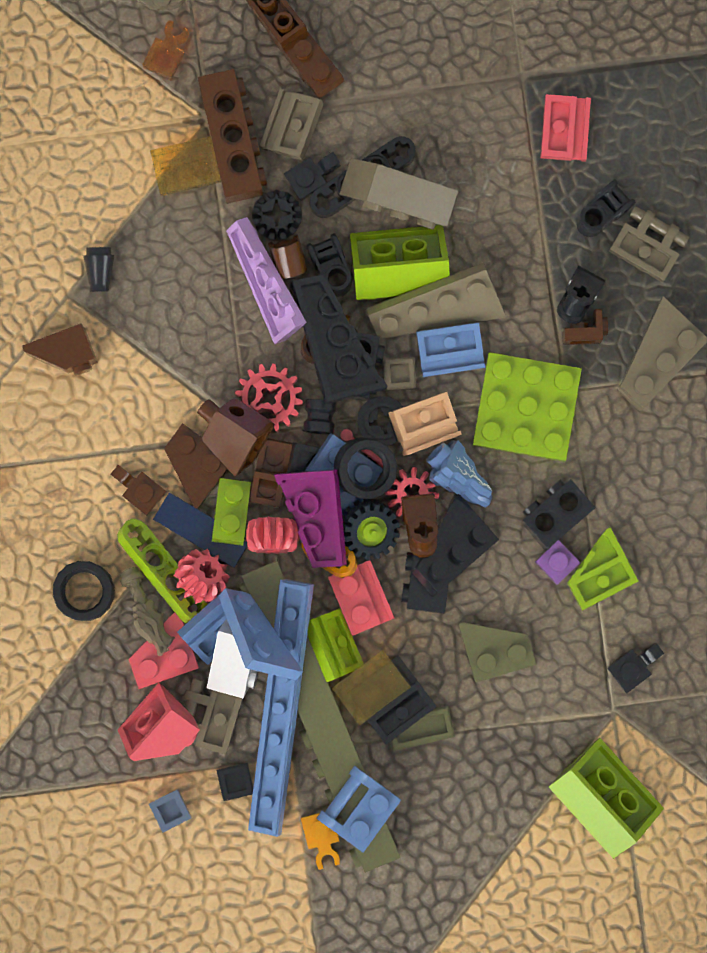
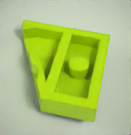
(601, 572)

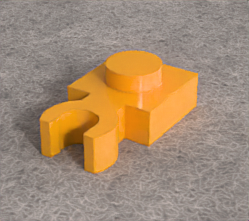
(320, 836)

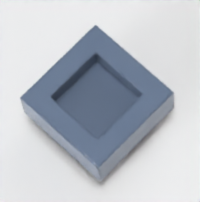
(170, 810)

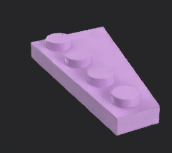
(268, 288)

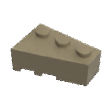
(398, 192)
(662, 352)

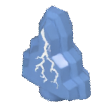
(458, 473)

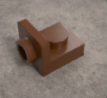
(582, 334)

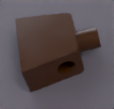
(234, 433)

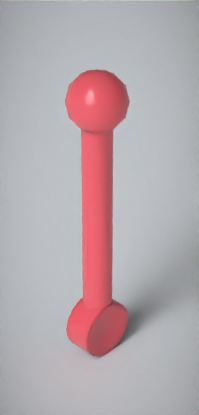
(347, 435)

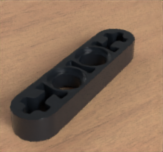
(326, 192)

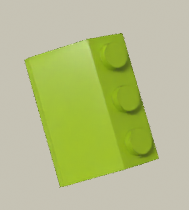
(397, 260)
(606, 798)

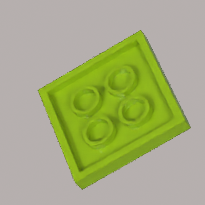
(527, 407)

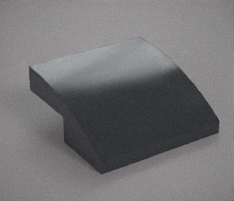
(403, 710)

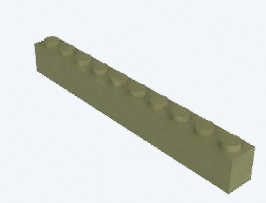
(323, 724)

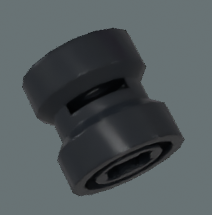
(319, 417)

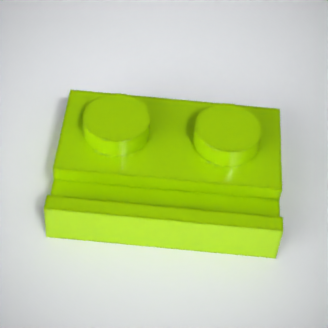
(333, 645)

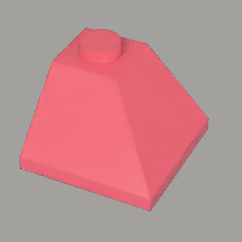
(158, 727)

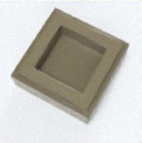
(400, 373)

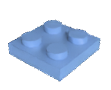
(360, 468)

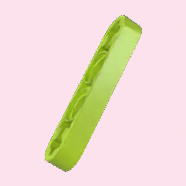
(156, 574)

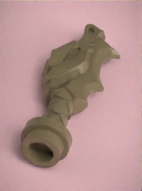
(146, 618)

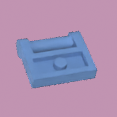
(367, 816)

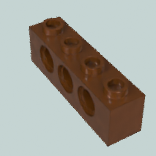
(214, 90)

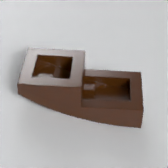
(271, 460)

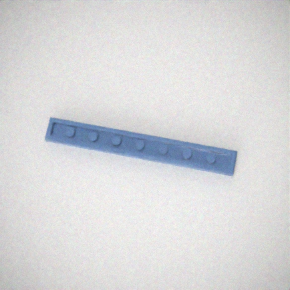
(280, 712)

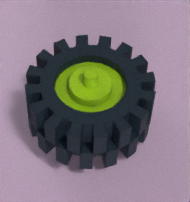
(370, 528)

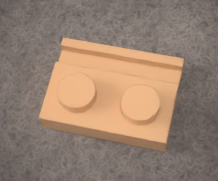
(424, 423)

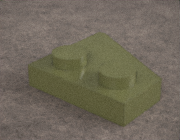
(495, 650)

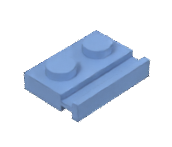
(450, 349)
(203, 629)

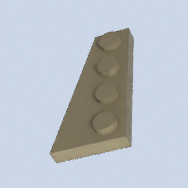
(444, 303)

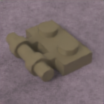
(645, 252)
(218, 719)

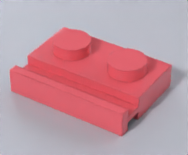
(565, 128)
(361, 599)

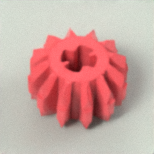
(409, 482)
(272, 535)
(201, 576)

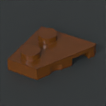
(194, 464)

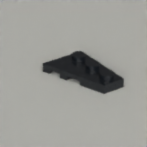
(459, 543)

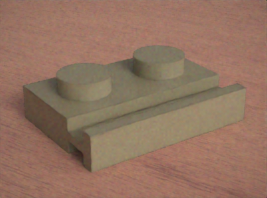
(291, 124)

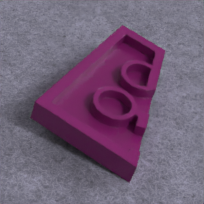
(318, 513)

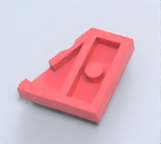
(152, 669)

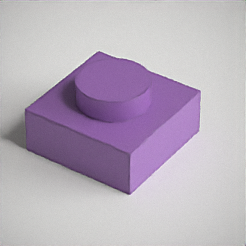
(557, 562)

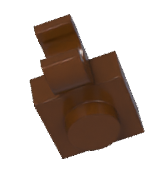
(141, 491)

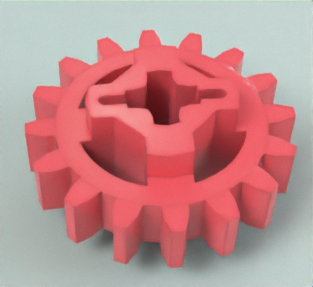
(280, 388)

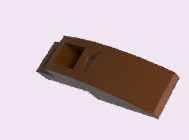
(297, 45)

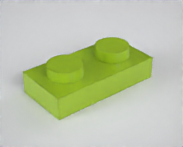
(231, 511)

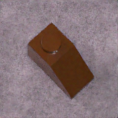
(64, 350)

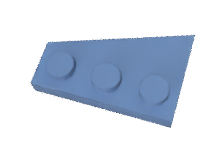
(256, 638)

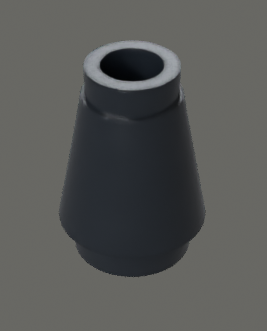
(98, 267)

